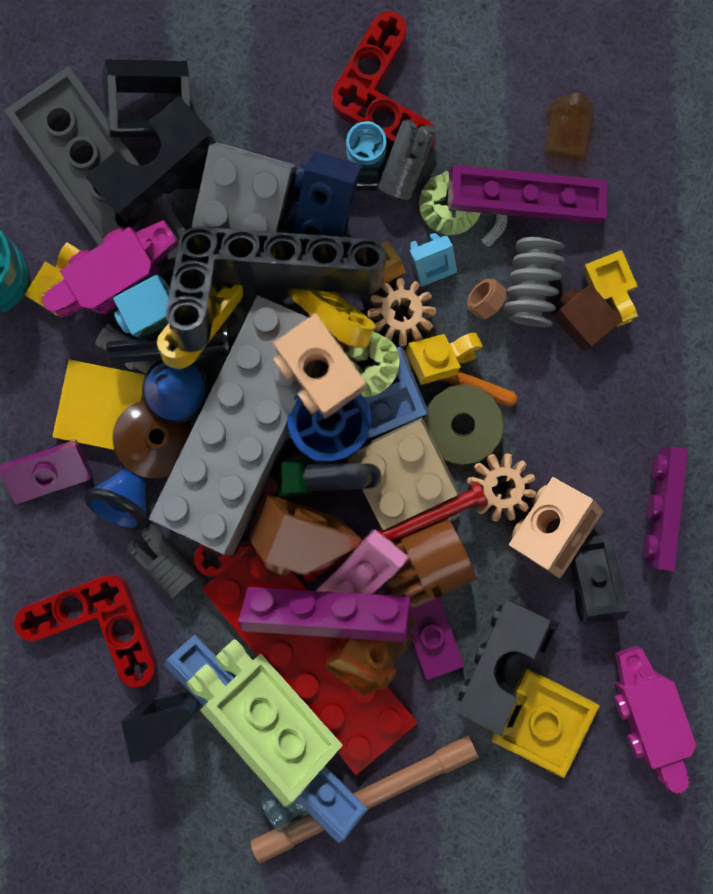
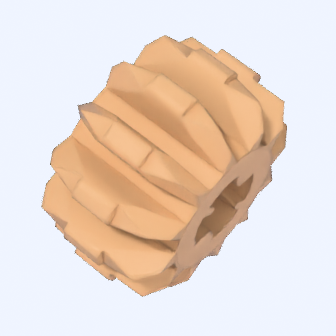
(416, 312)
(512, 494)

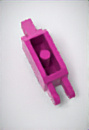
(110, 269)
(655, 718)

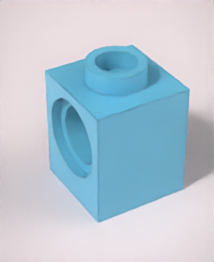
(143, 307)

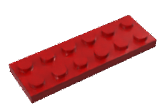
(359, 722)

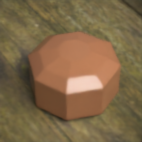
(486, 298)

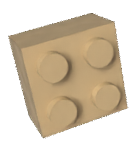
(411, 473)

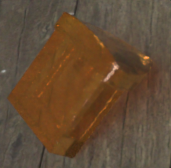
(569, 126)

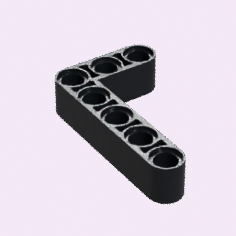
(263, 260)

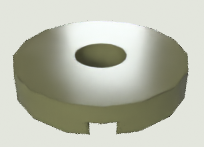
(484, 411)

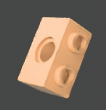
(314, 342)
(556, 549)

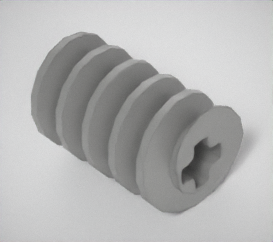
(532, 281)

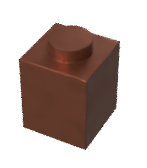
(585, 316)

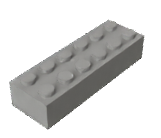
(235, 436)

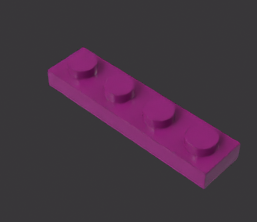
(527, 194)
(326, 614)

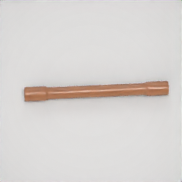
(442, 761)

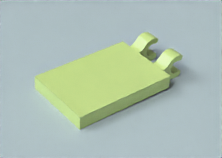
(265, 721)

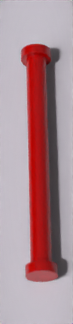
(415, 523)

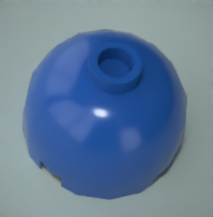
(333, 437)

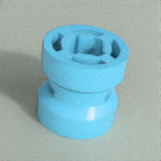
(365, 138)

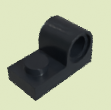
(599, 582)

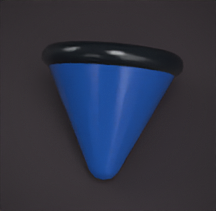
(175, 393)
(120, 500)

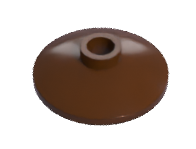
(137, 451)

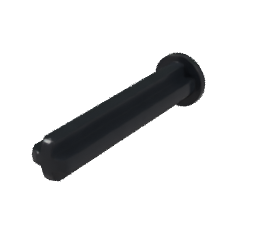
(147, 349)

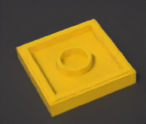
(93, 402)
(549, 723)

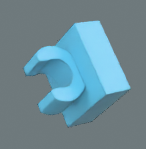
(433, 259)

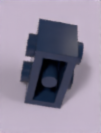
(325, 196)

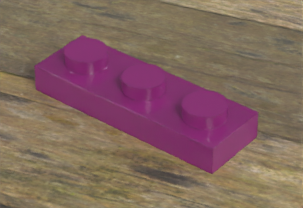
(665, 508)

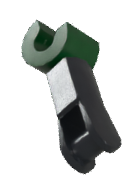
(301, 477)

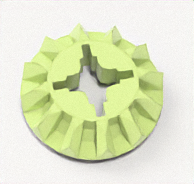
(439, 216)
(385, 354)

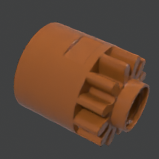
(433, 564)

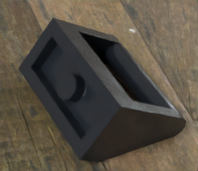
(140, 77)
(155, 723)

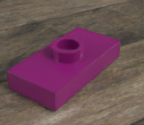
(45, 472)
(434, 640)

